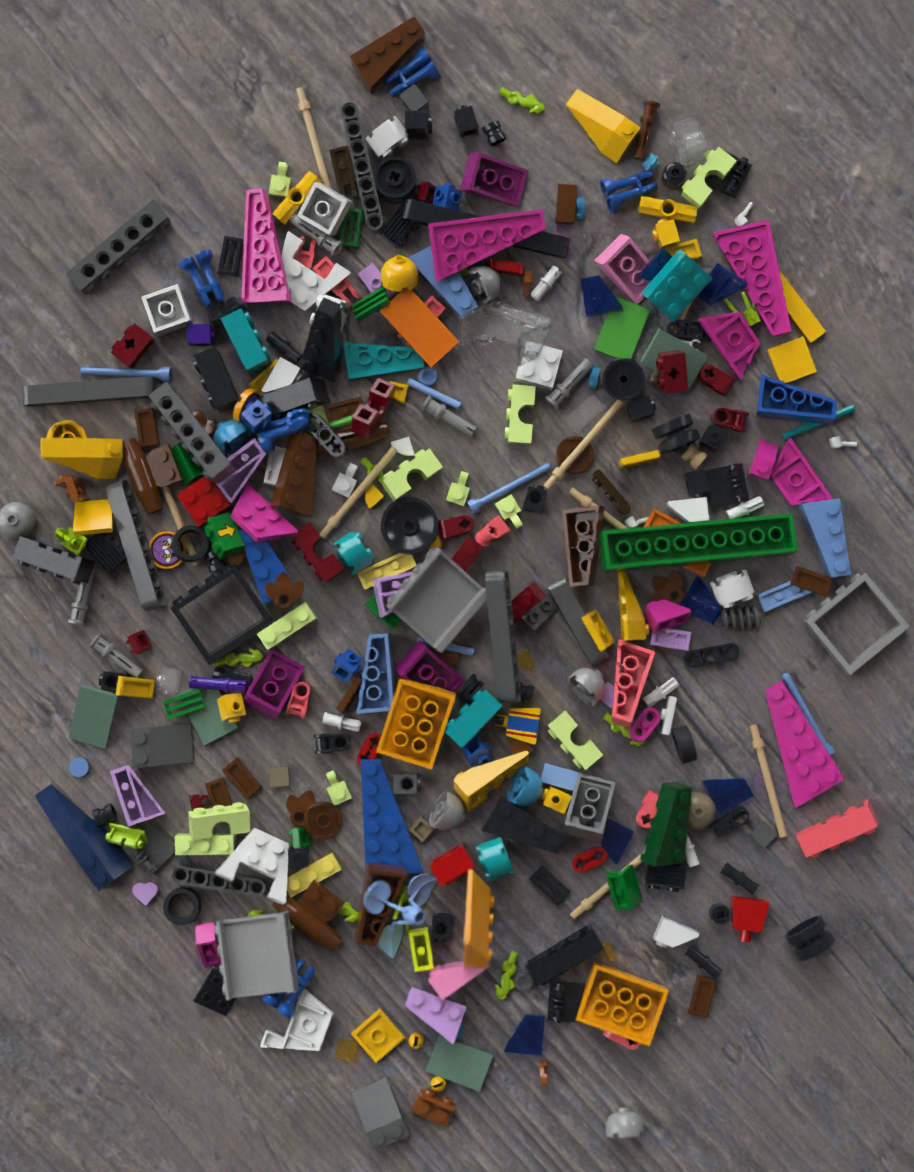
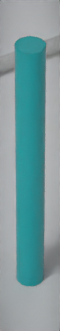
(809, 426)

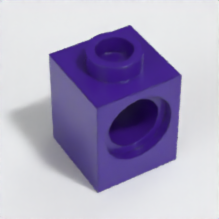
(200, 334)

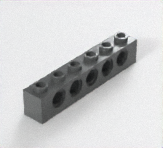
(107, 248)
(221, 467)

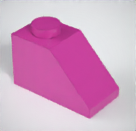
(763, 460)
(665, 615)
(207, 944)

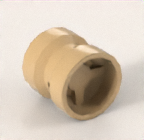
(694, 456)

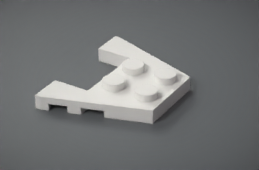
(304, 283)
(263, 854)
(306, 1028)

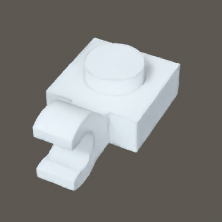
(345, 483)

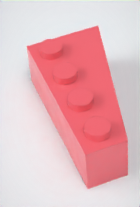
(630, 676)
(838, 829)

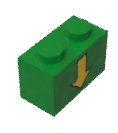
(224, 536)

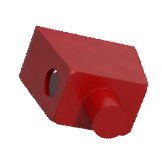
(748, 915)

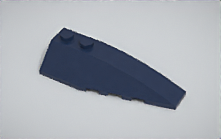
(85, 840)

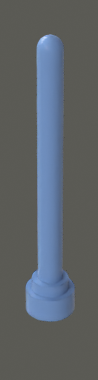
(163, 373)
(477, 504)
(795, 693)

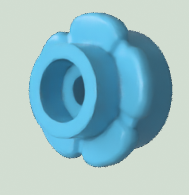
(650, 162)

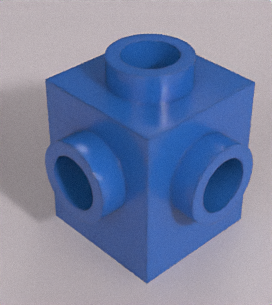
(447, 196)
(256, 416)
(350, 663)
(477, 752)

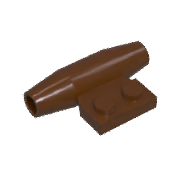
(354, 441)
(150, 472)
(313, 913)

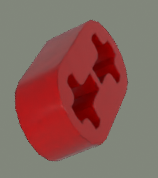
(506, 267)
(365, 748)
(586, 855)

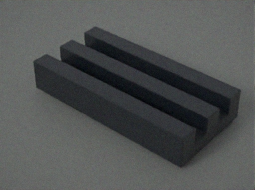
(228, 272)
(561, 895)

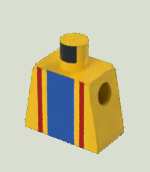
(521, 723)

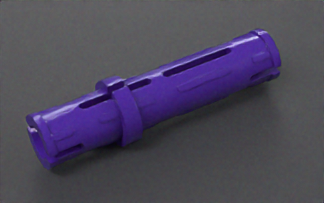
(218, 684)

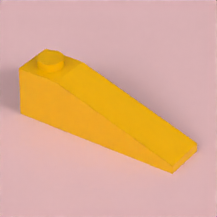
(603, 125)
(91, 456)
(631, 617)
(478, 781)

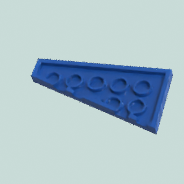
(384, 827)

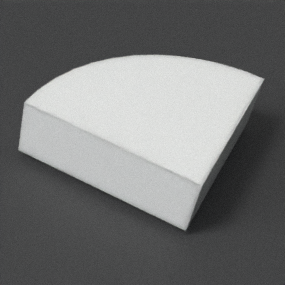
(403, 446)

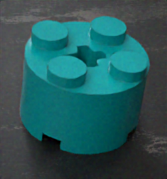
(353, 552)
(494, 859)

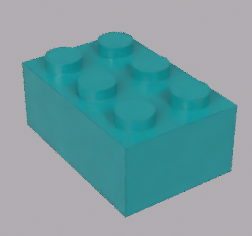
(676, 285)
(246, 341)
(472, 717)

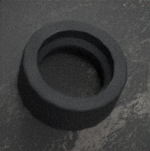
(190, 529)
(684, 744)
(182, 920)

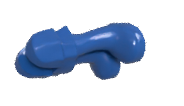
(428, 71)
(615, 200)
(189, 265)
(293, 423)
(287, 1006)

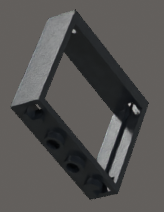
(239, 639)

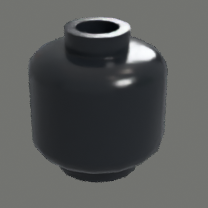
(668, 178)

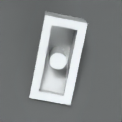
(282, 375)
(690, 509)
(673, 933)

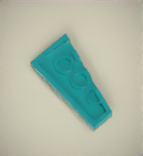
(378, 360)

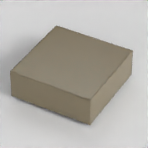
(279, 776)
(421, 829)

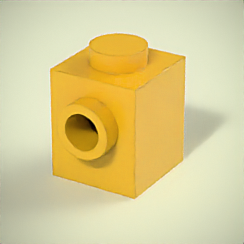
(665, 233)
(231, 707)
(556, 799)

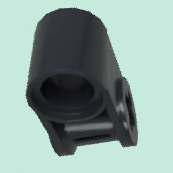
(330, 742)

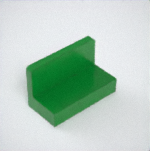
(186, 464)
(624, 888)

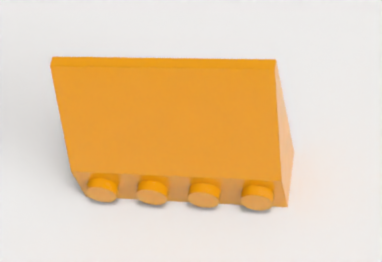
(416, 723)
(477, 923)
(622, 1003)

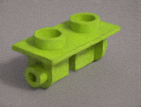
(71, 542)
(133, 838)

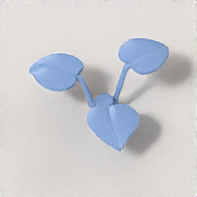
(375, 899)

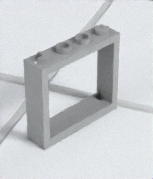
(872, 650)

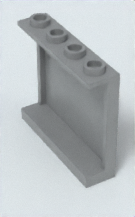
(437, 599)
(257, 955)

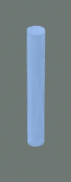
(433, 393)
(453, 647)

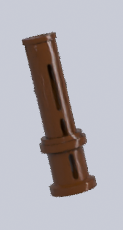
(647, 120)

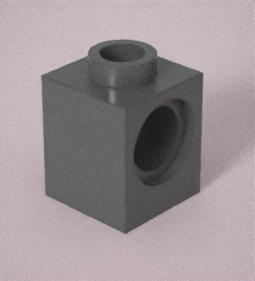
(414, 99)
(399, 789)

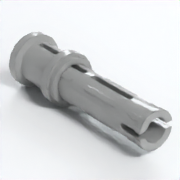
(322, 238)
(563, 390)
(440, 412)
(81, 607)
(106, 652)

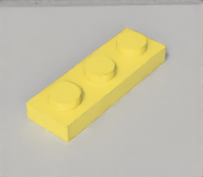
(391, 566)
(318, 870)

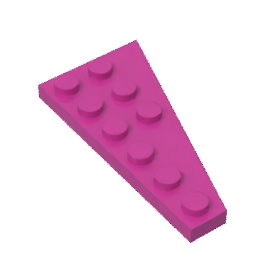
(467, 241)
(754, 260)
(262, 262)
(804, 756)

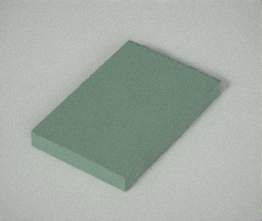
(665, 342)
(93, 716)
(208, 719)
(459, 1063)

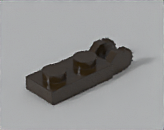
(343, 170)
(611, 492)

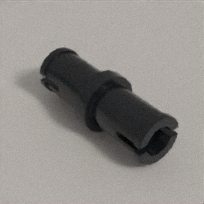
(284, 347)
(739, 878)
(703, 962)

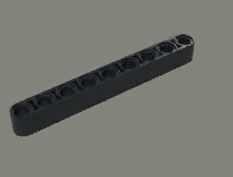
(541, 242)

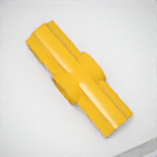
(288, 207)
(680, 211)

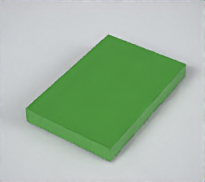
(622, 330)

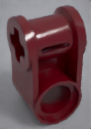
(719, 380)
(734, 419)
(451, 526)

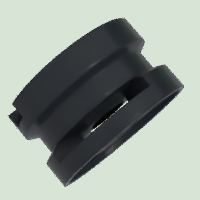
(468, 686)

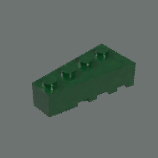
(669, 826)

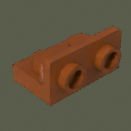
(73, 487)
(433, 1107)

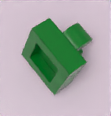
(300, 837)

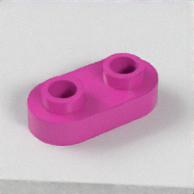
(644, 725)

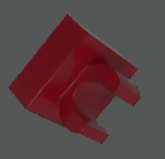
(426, 192)
(139, 642)
(196, 801)

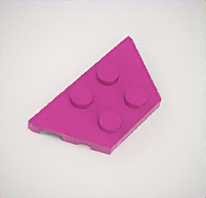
(732, 339)
(796, 477)
(259, 518)

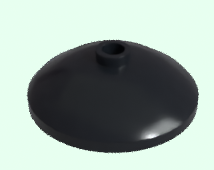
(405, 512)

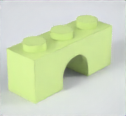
(718, 164)
(520, 397)
(424, 463)
(287, 625)
(584, 754)
(203, 820)
(217, 845)

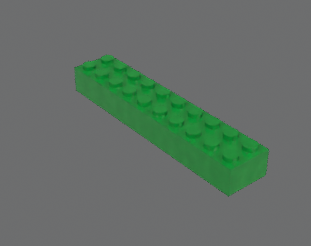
(697, 543)

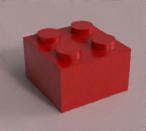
(204, 501)
(452, 864)

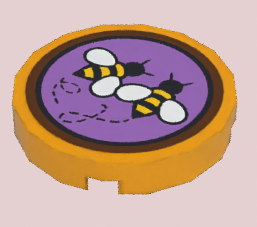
(248, 396)
(162, 552)

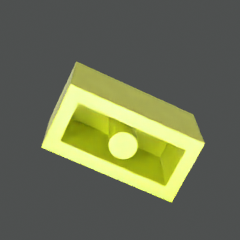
(421, 949)

